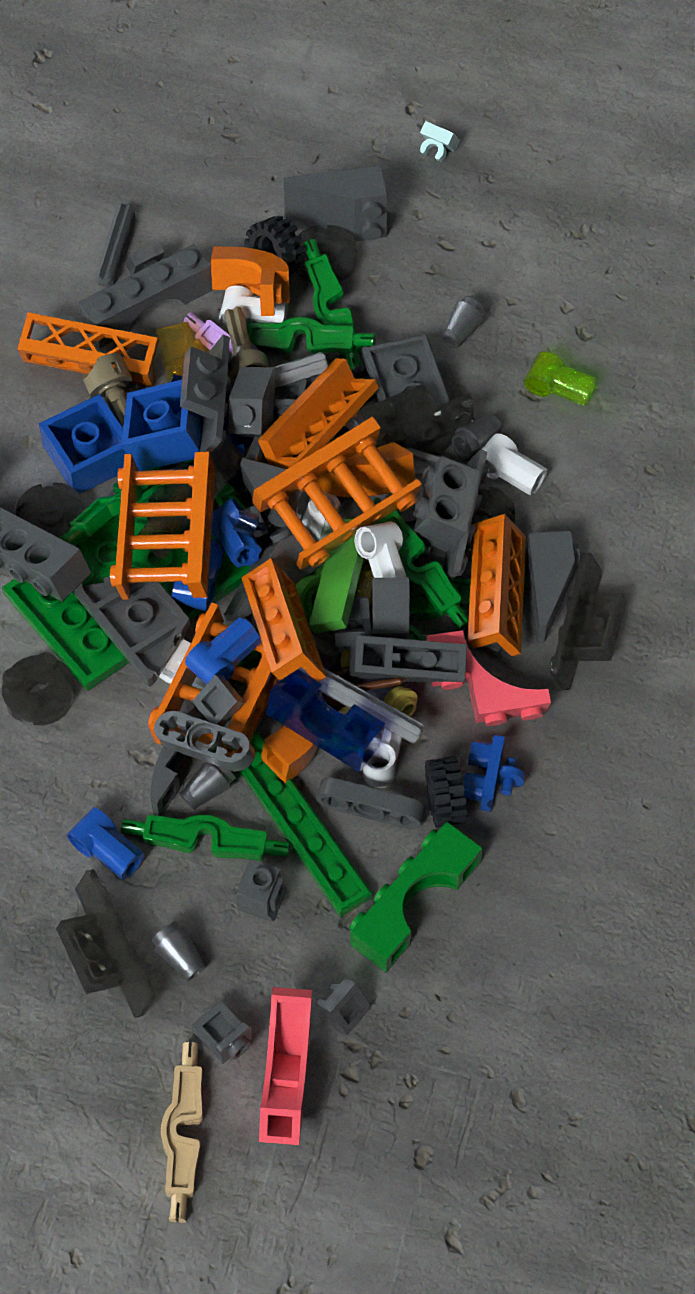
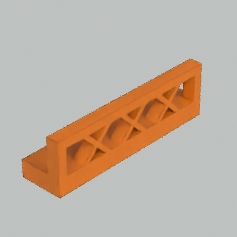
(79, 359)
(314, 414)
(497, 585)
(282, 622)

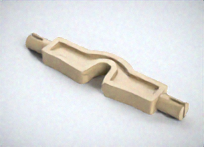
(182, 1151)

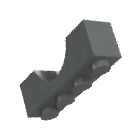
(178, 276)

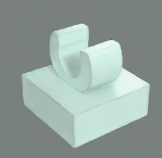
(440, 138)

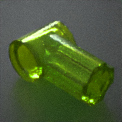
(551, 376)

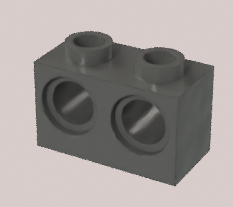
(452, 502)

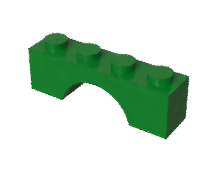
(443, 862)

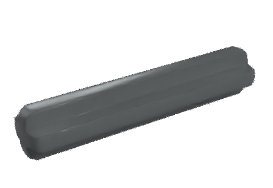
(115, 245)

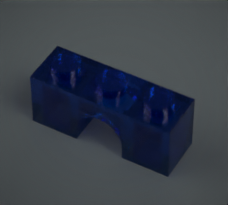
(300, 707)

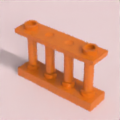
(334, 459)
(195, 541)
(257, 680)

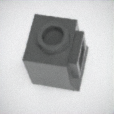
(260, 890)

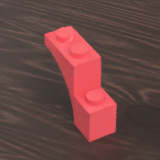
(490, 697)
(286, 1066)

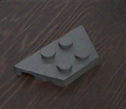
(142, 628)

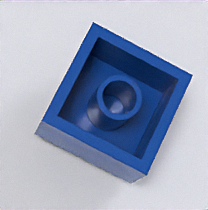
(158, 428)
(84, 443)

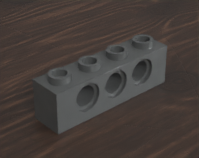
(39, 557)

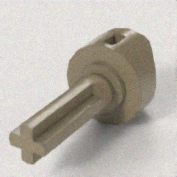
(243, 353)
(110, 384)

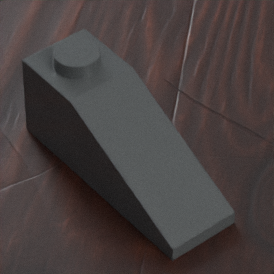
(284, 552)
(551, 567)
(409, 659)

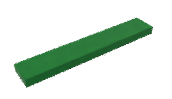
(306, 834)

